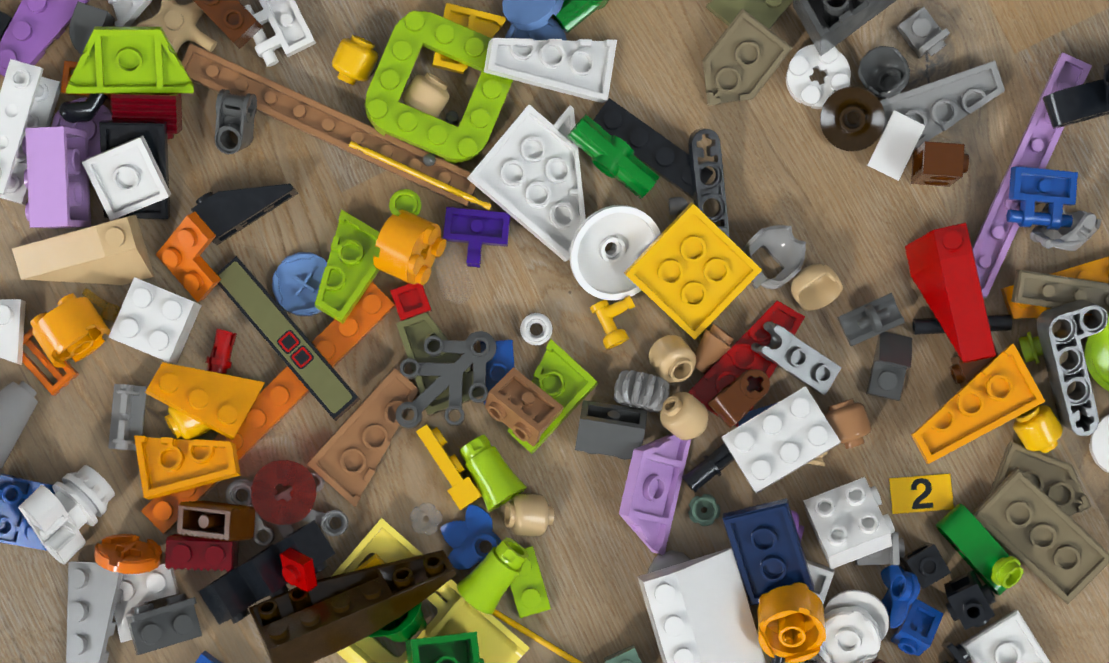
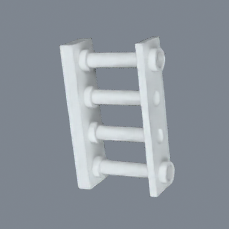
(25, 102)

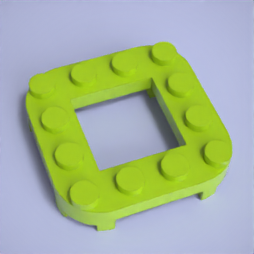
(421, 129)

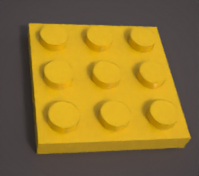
(693, 271)

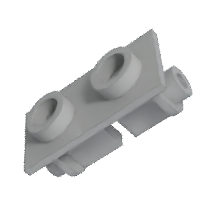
(127, 416)

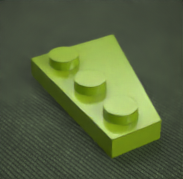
(348, 267)
(564, 382)

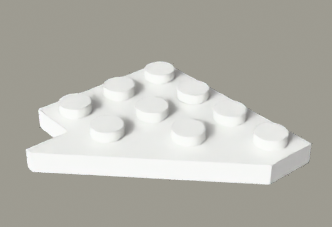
(537, 178)

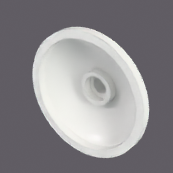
(601, 270)

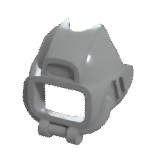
(1064, 238)
(783, 249)

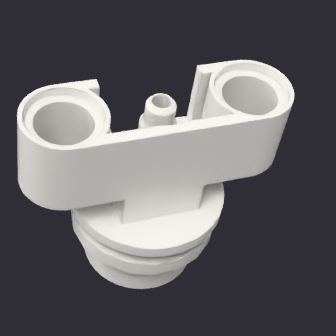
(60, 516)

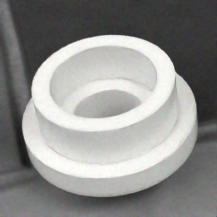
(536, 318)

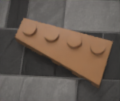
(361, 441)

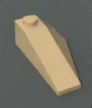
(93, 255)

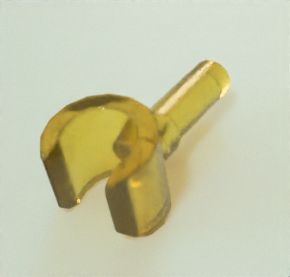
(109, 312)

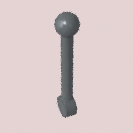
(452, 118)

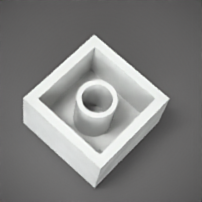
(155, 321)

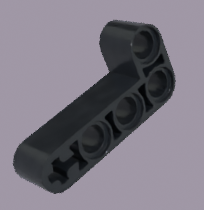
(1077, 104)

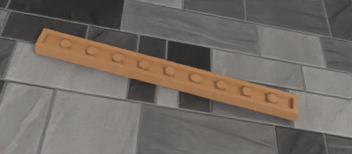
(322, 121)

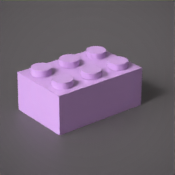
(56, 178)

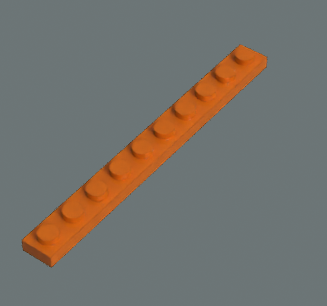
(281, 397)

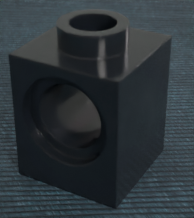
(926, 564)

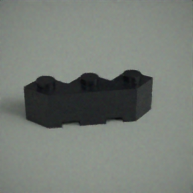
(262, 574)

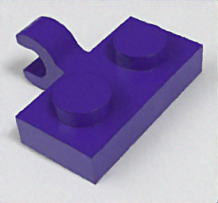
(476, 228)

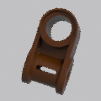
(735, 400)

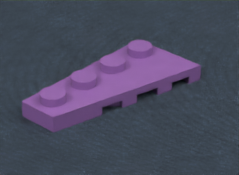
(34, 29)

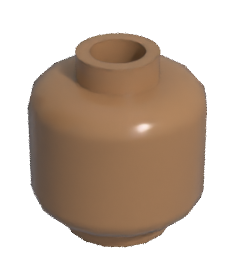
(849, 422)

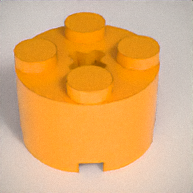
(409, 247)
(69, 330)
(791, 623)

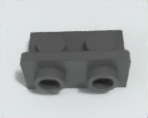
(165, 625)

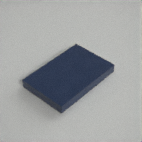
(767, 548)

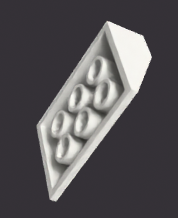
(701, 612)

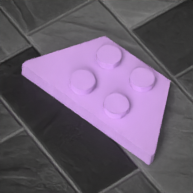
(654, 489)

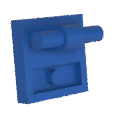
(13, 525)

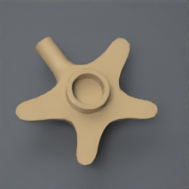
(180, 24)

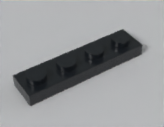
(650, 147)

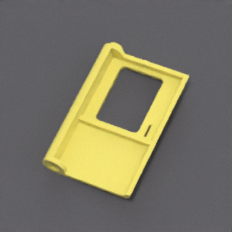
(455, 616)

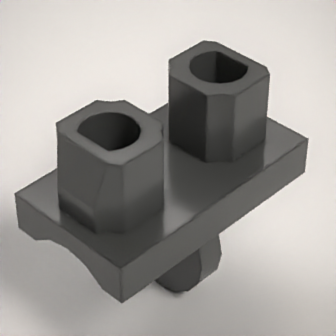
(871, 319)

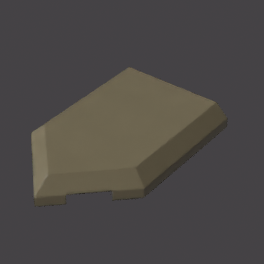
(742, 60)
(1051, 475)

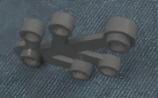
(450, 376)

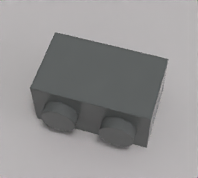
(610, 429)

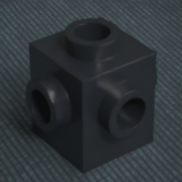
(969, 600)

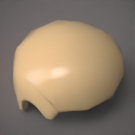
(816, 287)

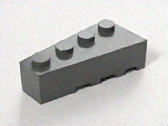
(834, 20)

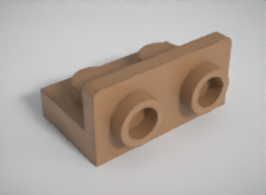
(522, 406)

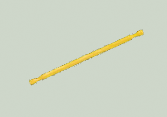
(420, 175)
(535, 637)

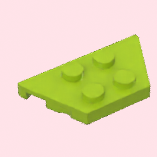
(129, 63)

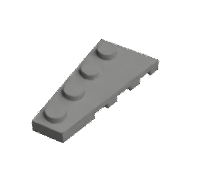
(946, 100)
(90, 611)

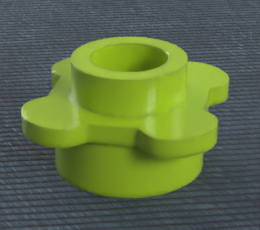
(1031, 348)

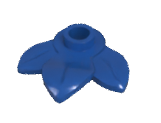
(467, 536)
(901, 592)

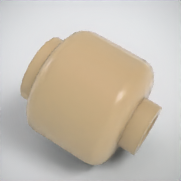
(427, 94)
(672, 358)
(684, 416)
(528, 515)

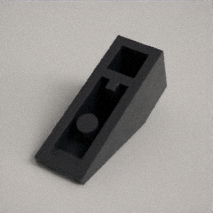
(236, 209)

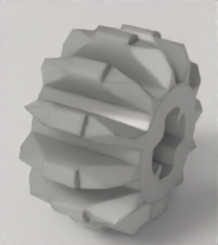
(641, 391)

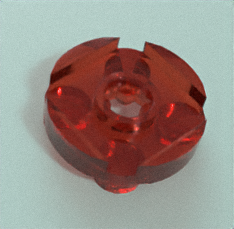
(264, 492)

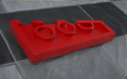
(743, 358)

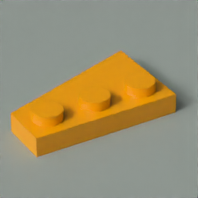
(206, 396)
(180, 465)

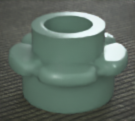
(707, 518)

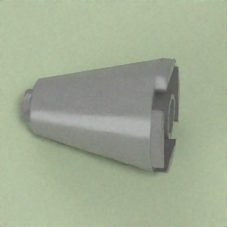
(16, 407)

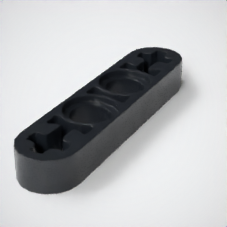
(716, 189)

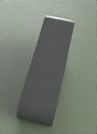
(1075, 367)

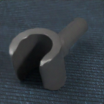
(677, 205)

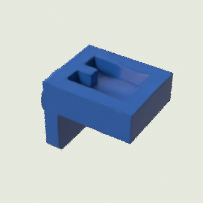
(918, 628)

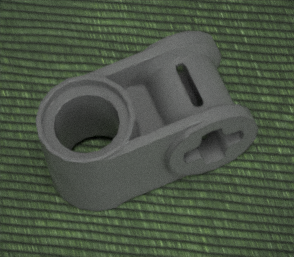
(237, 115)

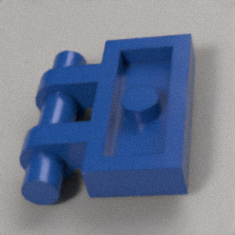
(1042, 186)

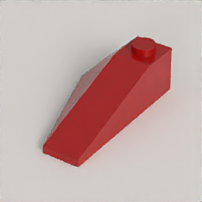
(949, 280)

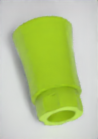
(490, 473)
(493, 576)

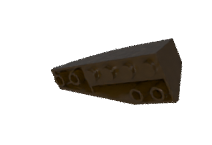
(346, 607)

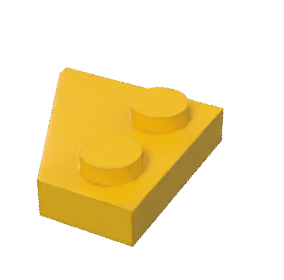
(478, 21)

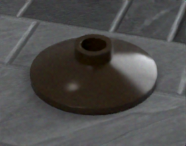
(846, 134)

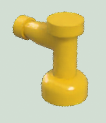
(606, 314)

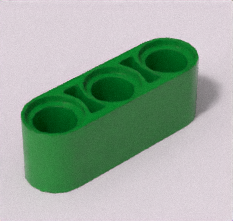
(972, 543)

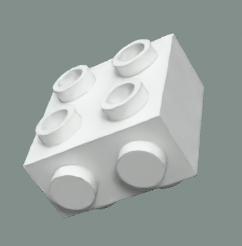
(849, 522)

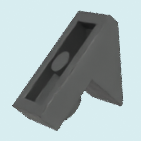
(889, 366)

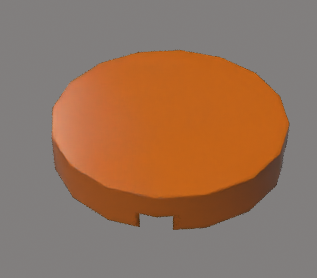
(127, 554)

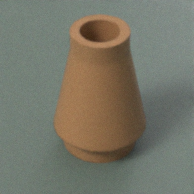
(712, 347)

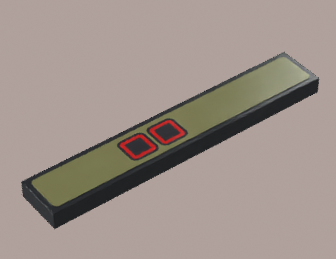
(286, 339)

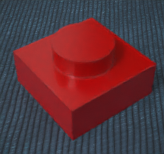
(410, 300)
(298, 569)

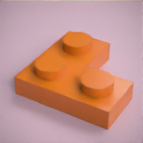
(183, 258)

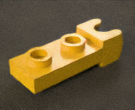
(462, 490)

